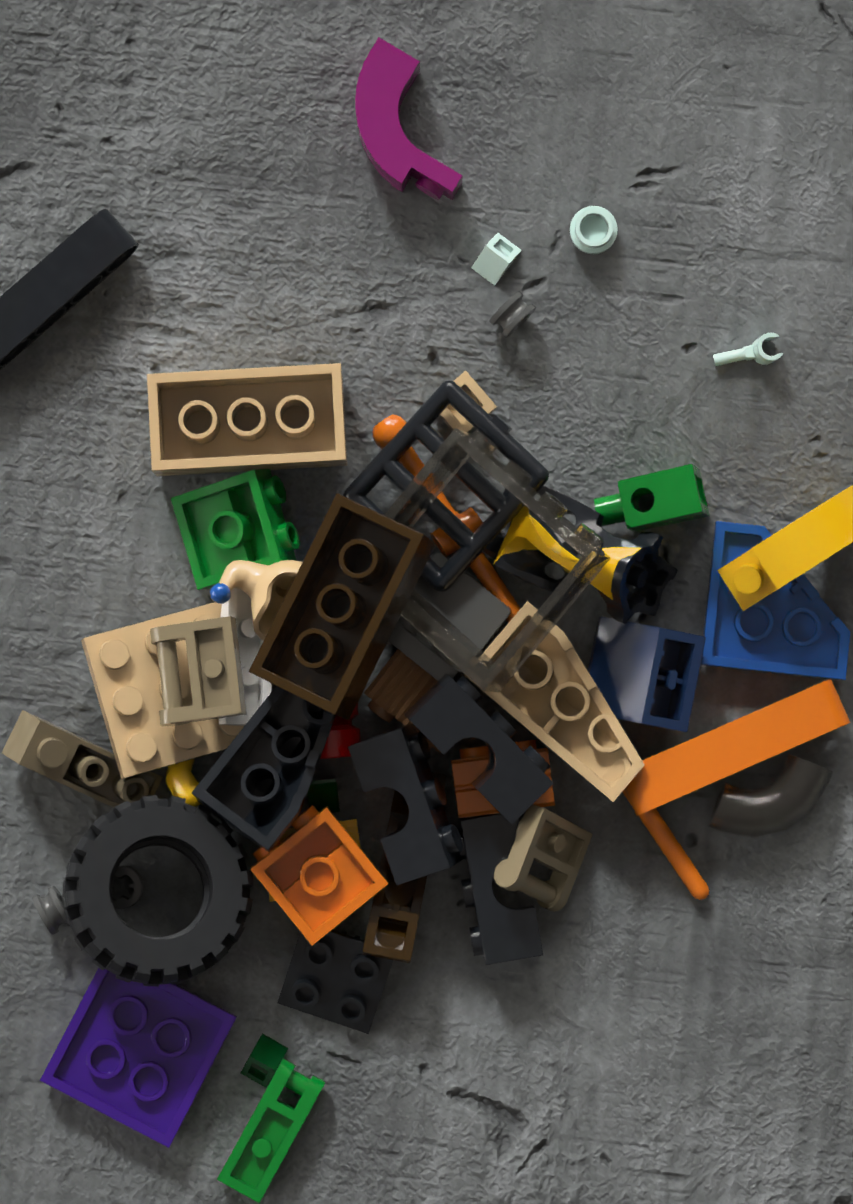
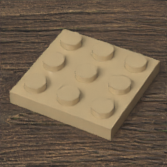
(130, 697)

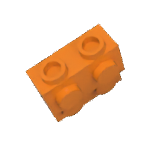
(318, 873)

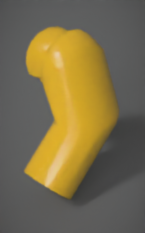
(182, 781)

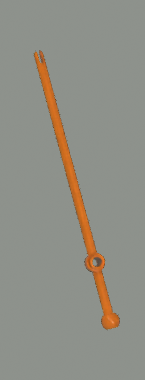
(489, 578)

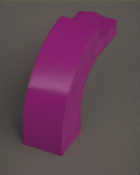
(379, 95)

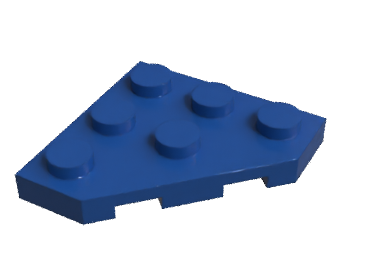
(779, 634)

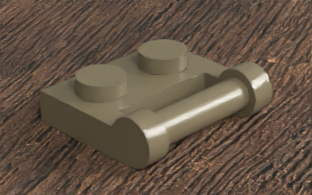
(213, 670)
(552, 843)

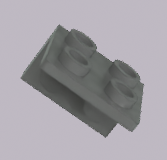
(466, 606)

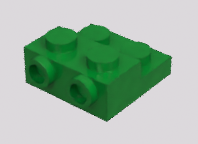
(234, 523)

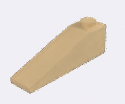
(565, 708)

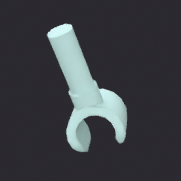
(749, 352)

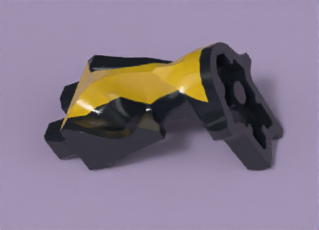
(634, 562)

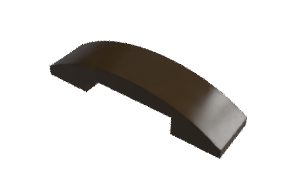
(395, 907)

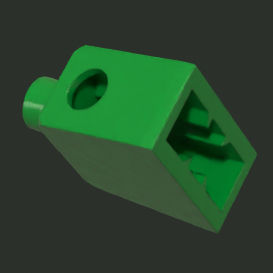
(676, 493)

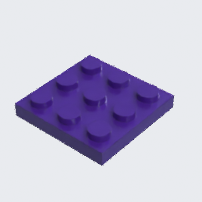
(139, 1052)

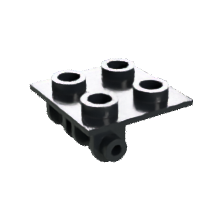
(335, 980)

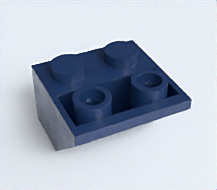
(646, 672)

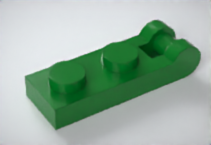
(270, 1133)

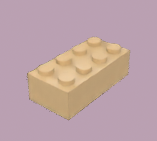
(247, 419)

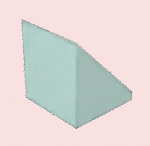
(496, 258)

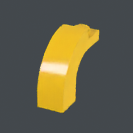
(791, 551)

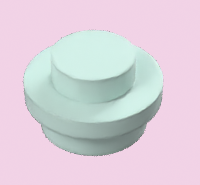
(593, 230)

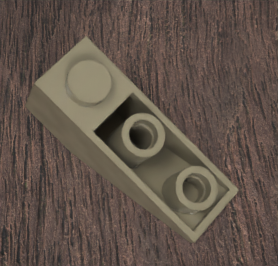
(74, 762)

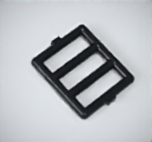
(503, 507)

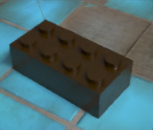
(342, 606)

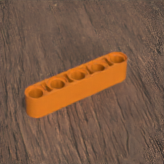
(736, 746)

